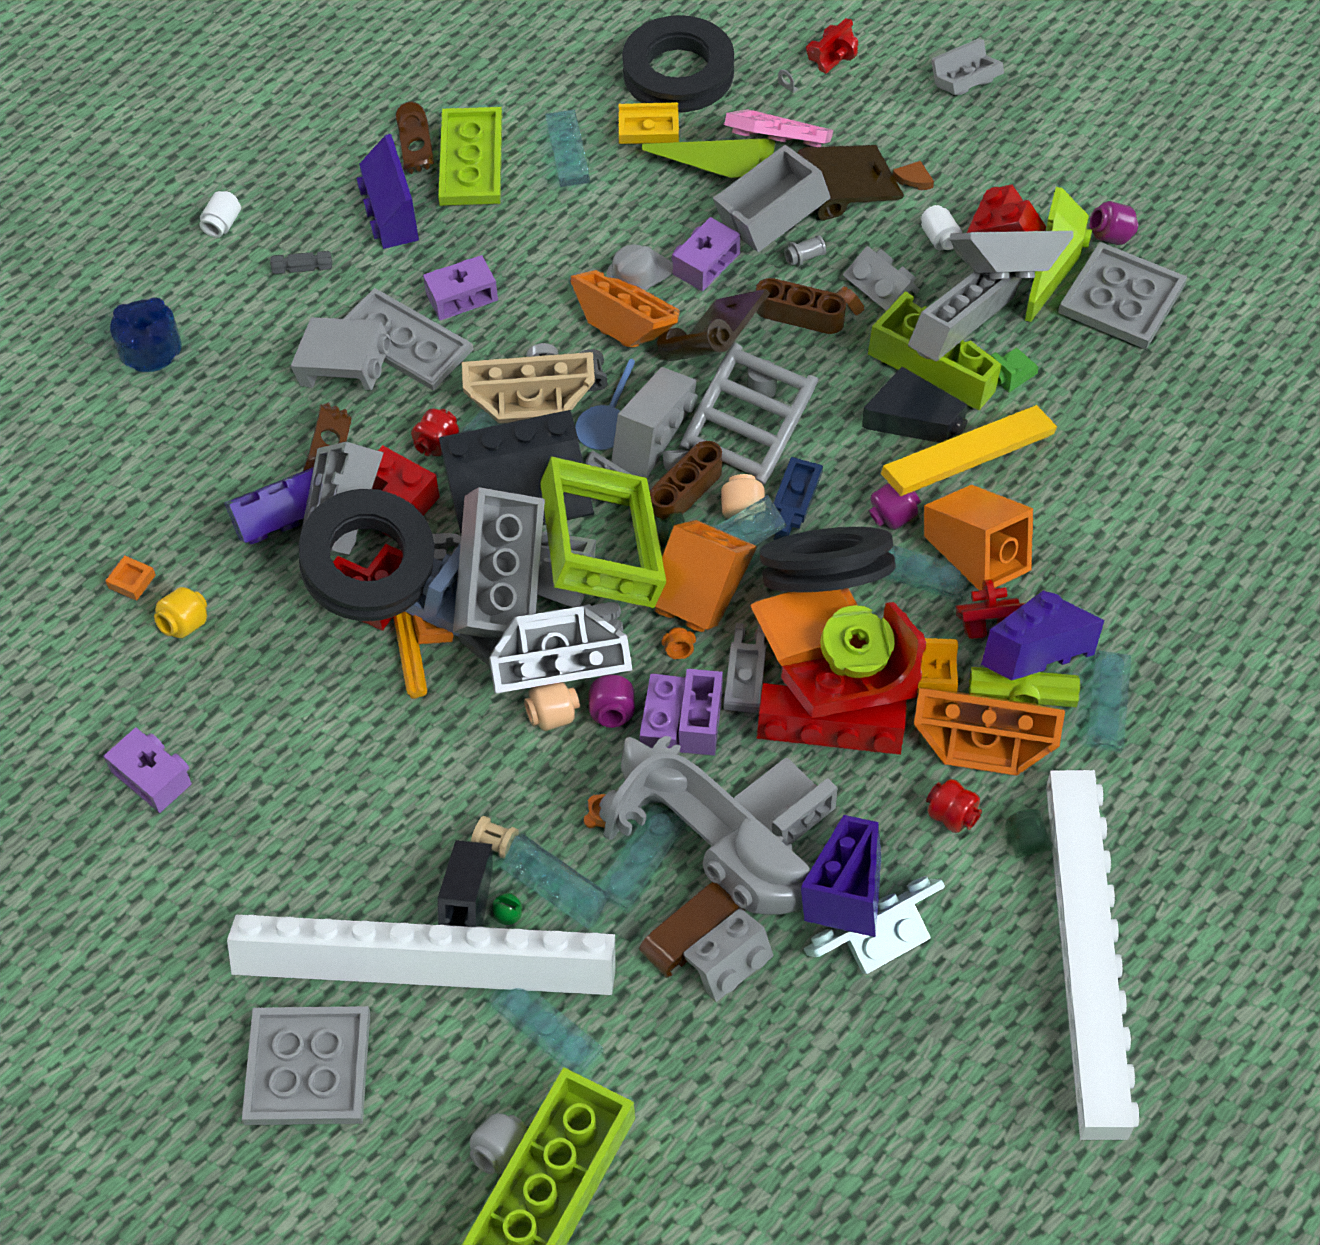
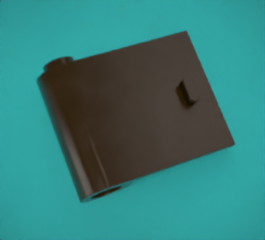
(852, 176)
(715, 329)

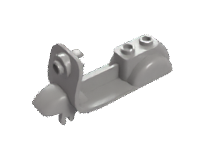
(744, 854)

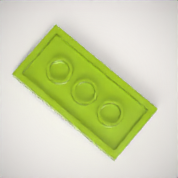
(470, 156)

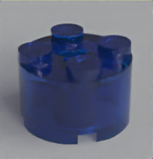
(145, 334)

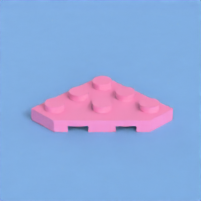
(777, 128)

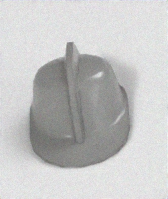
(639, 266)

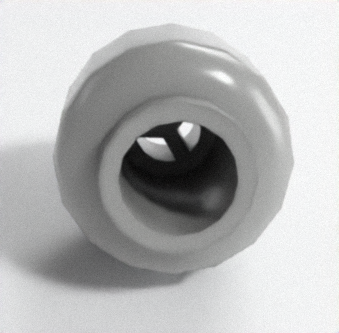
(496, 1142)

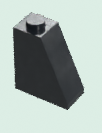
(915, 409)
(466, 885)

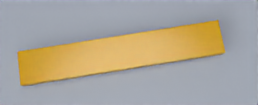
(968, 450)

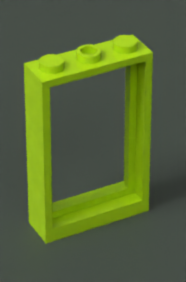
(595, 575)

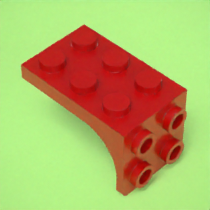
(826, 693)

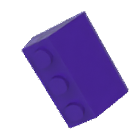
(387, 195)

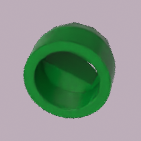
(504, 914)

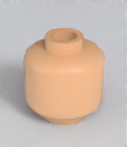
(740, 493)
(551, 705)

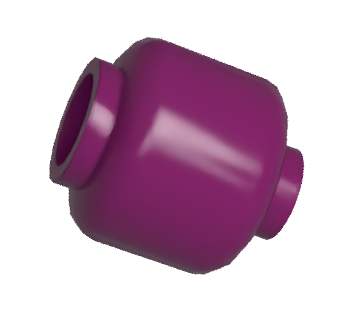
(1113, 223)
(891, 508)
(611, 700)

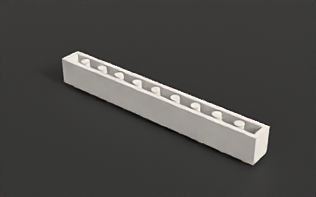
(422, 954)
(1090, 958)

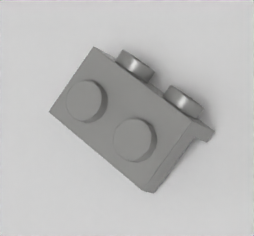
(965, 68)
(878, 278)
(730, 953)

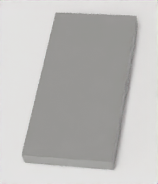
(417, 343)

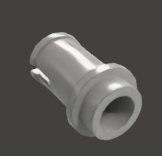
(804, 250)

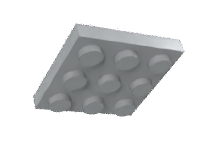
(1122, 295)
(306, 1065)

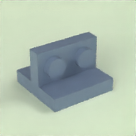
(439, 593)

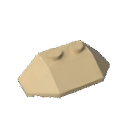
(528, 385)

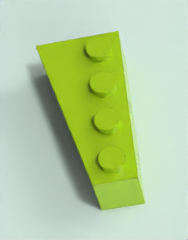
(962, 372)

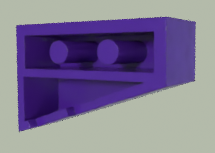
(270, 507)
(1040, 634)
(846, 879)

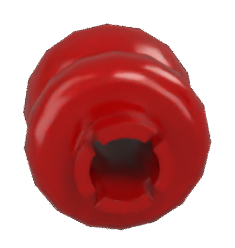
(433, 425)
(953, 806)

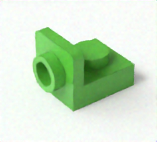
(1015, 369)

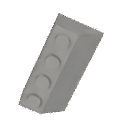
(497, 561)

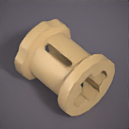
(494, 834)

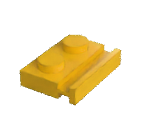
(648, 123)

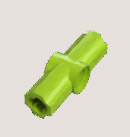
(1035, 688)

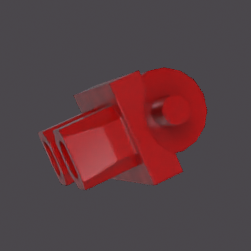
(836, 45)
(975, 614)

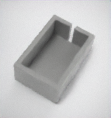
(772, 197)

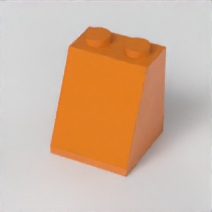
(981, 534)
(701, 573)
(797, 620)

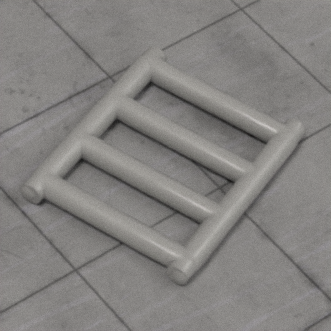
(776, 442)

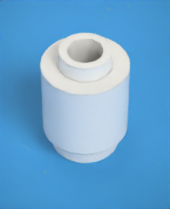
(219, 214)
(938, 225)

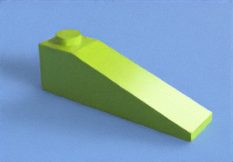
(722, 157)

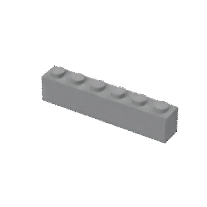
(960, 313)

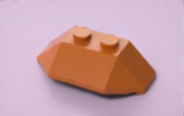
(622, 308)
(987, 730)

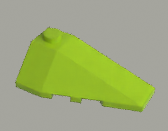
(1063, 216)

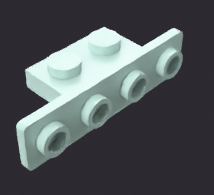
(896, 933)

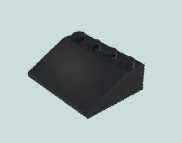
(512, 459)

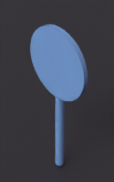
(598, 424)

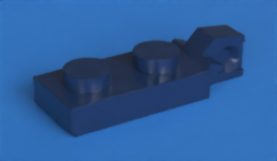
(796, 493)

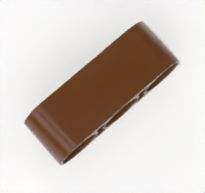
(802, 306)
(698, 468)
(685, 927)

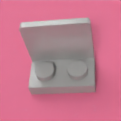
(788, 800)

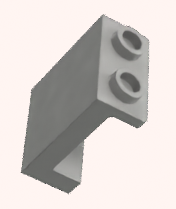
(341, 350)

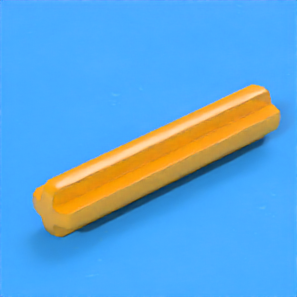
(410, 656)

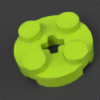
(847, 659)

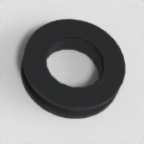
(672, 34)
(366, 510)
(827, 559)

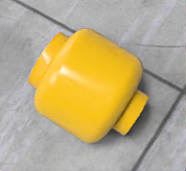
(180, 612)

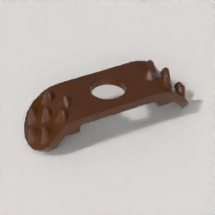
(414, 127)
(328, 420)

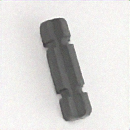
(301, 262)

